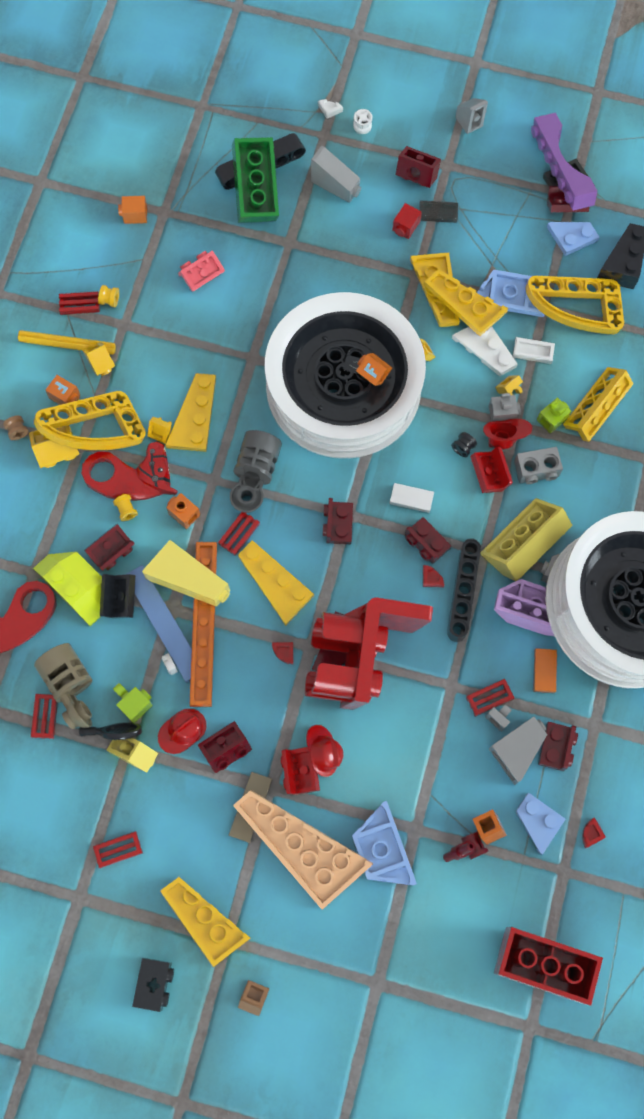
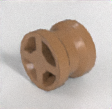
(15, 427)

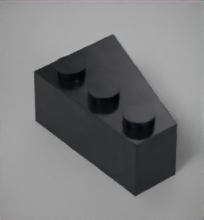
(626, 258)

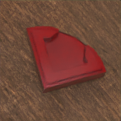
(431, 577)
(283, 651)
(592, 833)

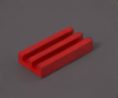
(79, 299)
(249, 519)
(473, 705)
(51, 732)
(136, 843)

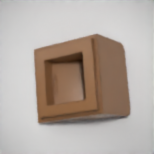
(253, 998)

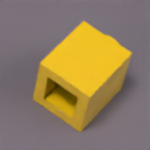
(99, 359)

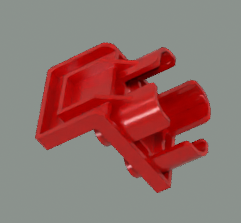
(361, 636)

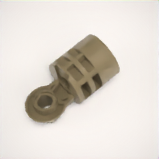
(65, 680)

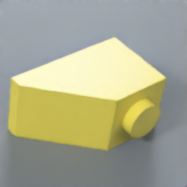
(133, 752)

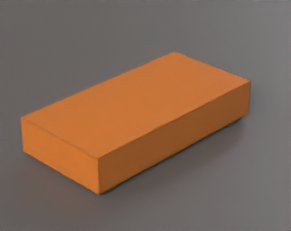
(545, 670)

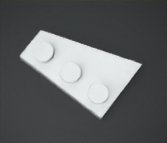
(487, 348)

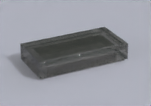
(439, 211)

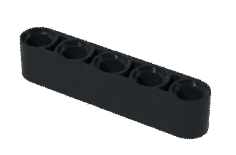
(285, 151)
(459, 598)

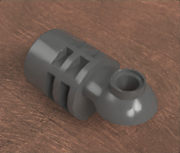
(254, 468)

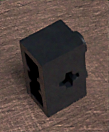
(144, 996)

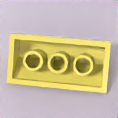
(527, 538)

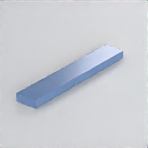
(163, 623)

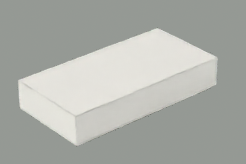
(533, 350)
(411, 498)

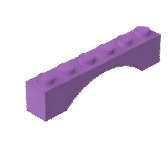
(577, 187)

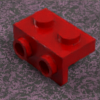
(491, 470)
(298, 772)

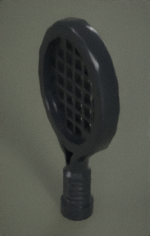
(116, 731)

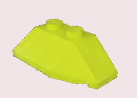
(74, 582)

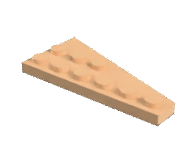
(309, 855)

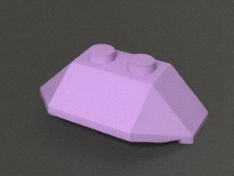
(524, 606)

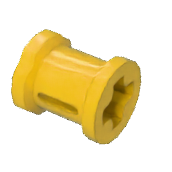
(125, 507)

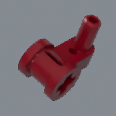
(471, 846)

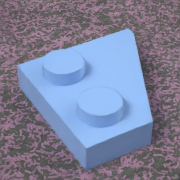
(572, 235)
(539, 821)

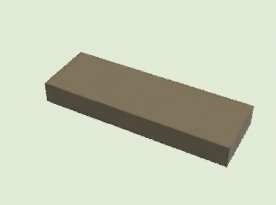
(240, 828)

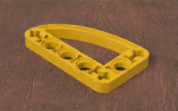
(605, 327)
(48, 429)

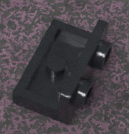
(117, 596)

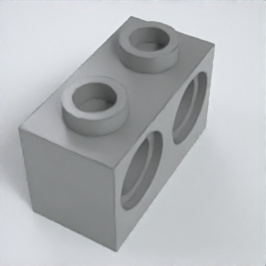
(536, 461)

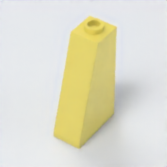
(186, 575)

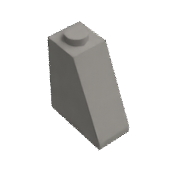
(334, 175)
(519, 748)

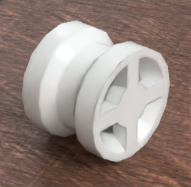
(359, 118)

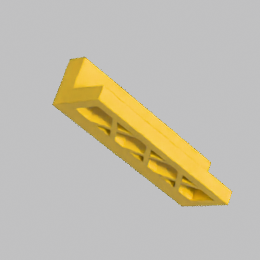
(602, 405)

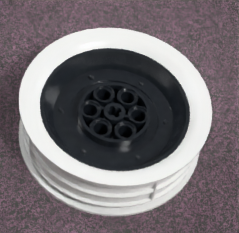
(342, 421)
(586, 610)

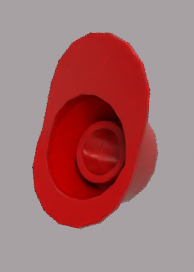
(506, 432)
(181, 731)
(324, 751)

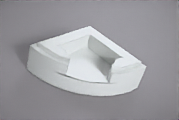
(329, 108)
(169, 664)

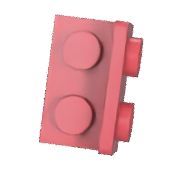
(202, 270)

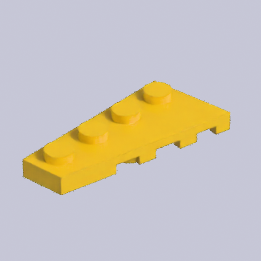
(424, 267)
(468, 305)
(194, 418)
(279, 586)
(207, 926)

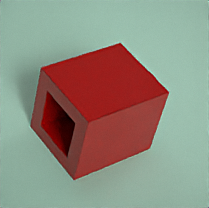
(406, 221)

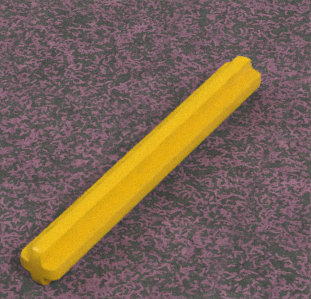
(62, 341)

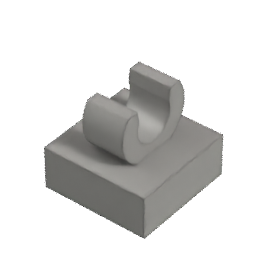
(498, 718)

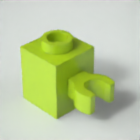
(554, 415)
(134, 703)

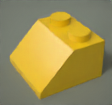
(49, 452)

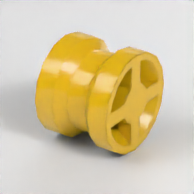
(108, 296)

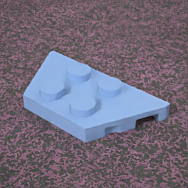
(510, 291)
(381, 844)

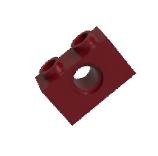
(418, 167)

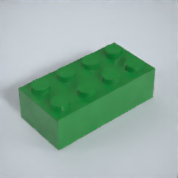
(255, 179)

